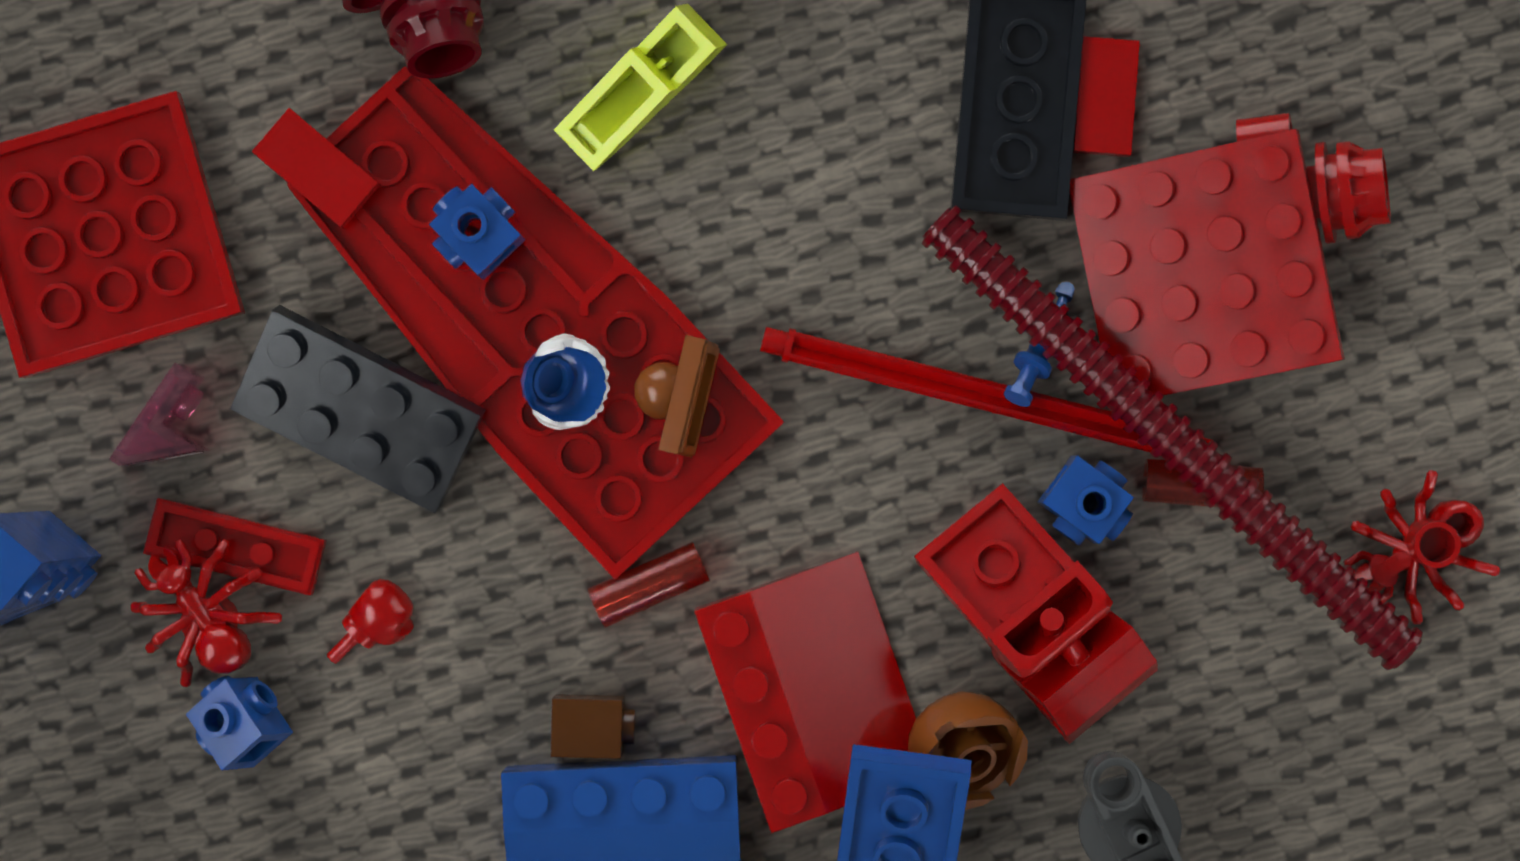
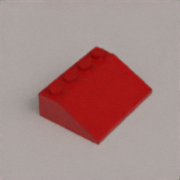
(805, 682)

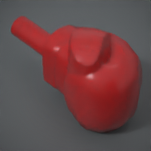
(376, 617)

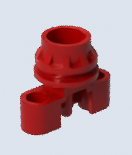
(1345, 186)

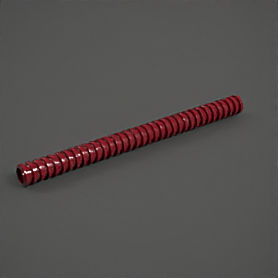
(1174, 440)

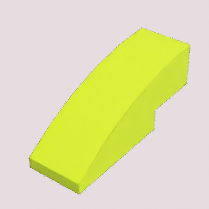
(640, 85)

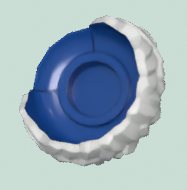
(565, 382)

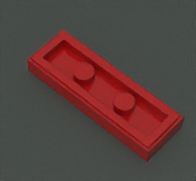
(284, 556)

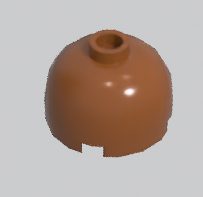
(975, 730)

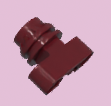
(431, 34)

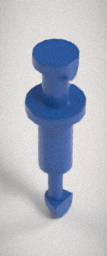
(1032, 362)

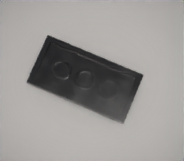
(1018, 107)
(357, 408)

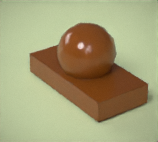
(679, 394)

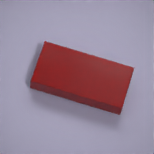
(1106, 97)
(316, 168)

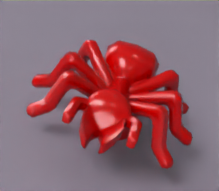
(1426, 541)
(204, 621)

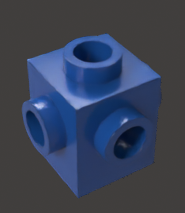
(486, 248)
(1066, 496)
(238, 722)

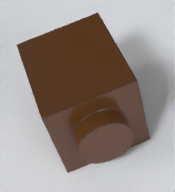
(590, 726)

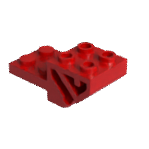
(1038, 613)

